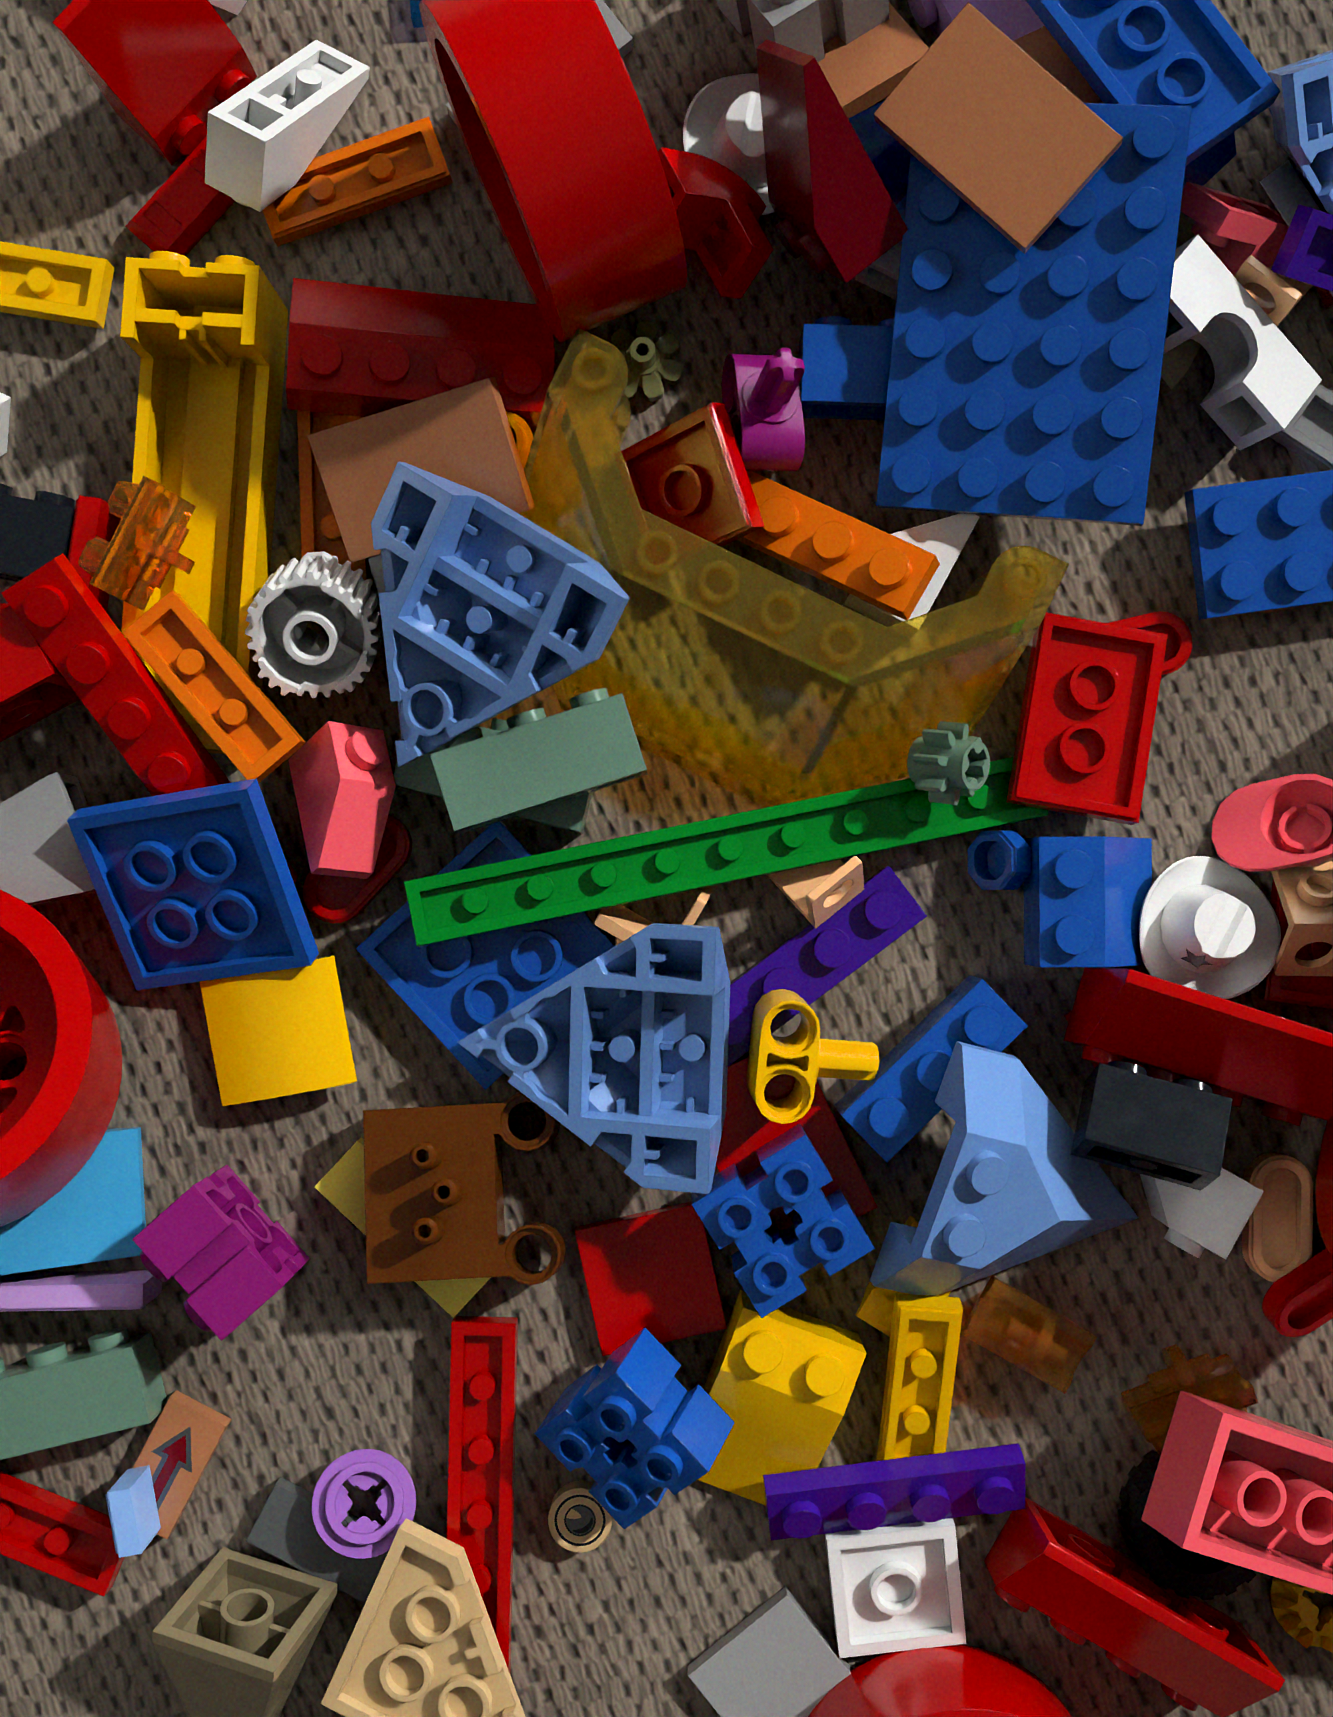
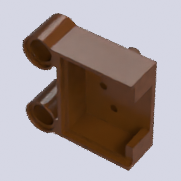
(409, 1194)

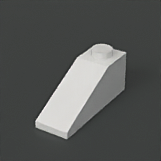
(278, 124)

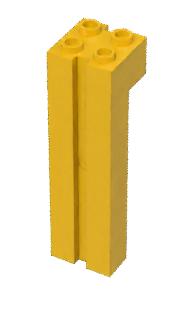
(209, 430)

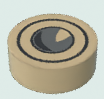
(578, 1518)

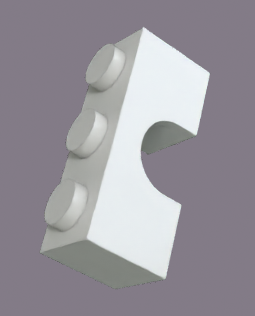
(1257, 369)

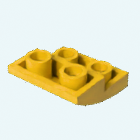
(278, 1032)

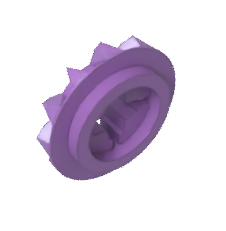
(331, 1503)

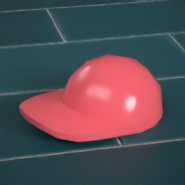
(1276, 824)

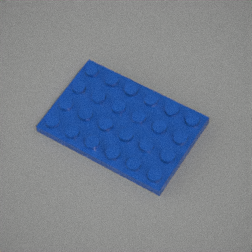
(1041, 369)

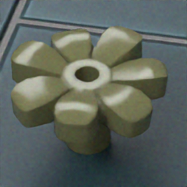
(648, 360)

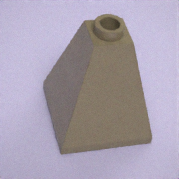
(242, 1635)

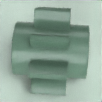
(948, 763)

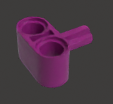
(765, 409)

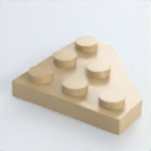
(423, 1640)

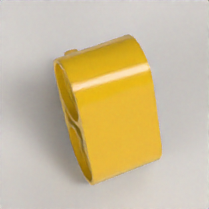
(800, 1056)

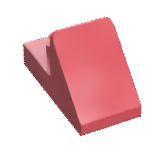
(1234, 225)

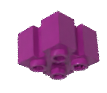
(220, 1252)

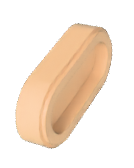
(1282, 1222)

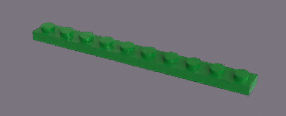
(700, 855)

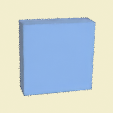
(133, 1511)

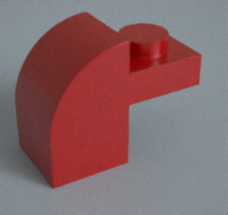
(717, 219)

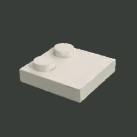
(895, 1588)

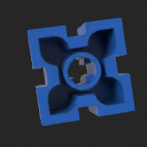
(774, 1259)
(635, 1429)

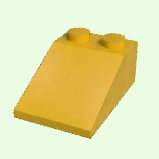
(785, 1390)

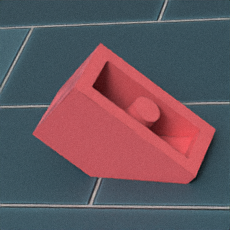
(343, 798)

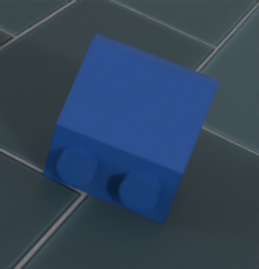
(1085, 900)

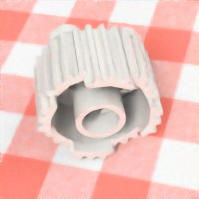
(322, 593)

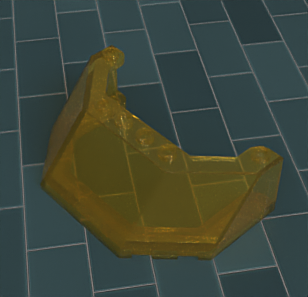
(738, 663)

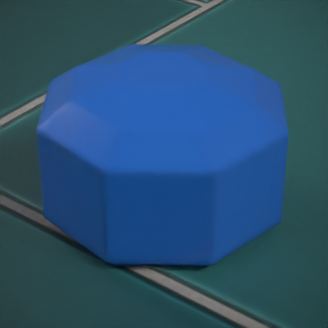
(999, 860)

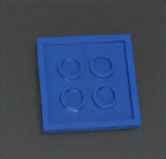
(195, 885)
(482, 976)

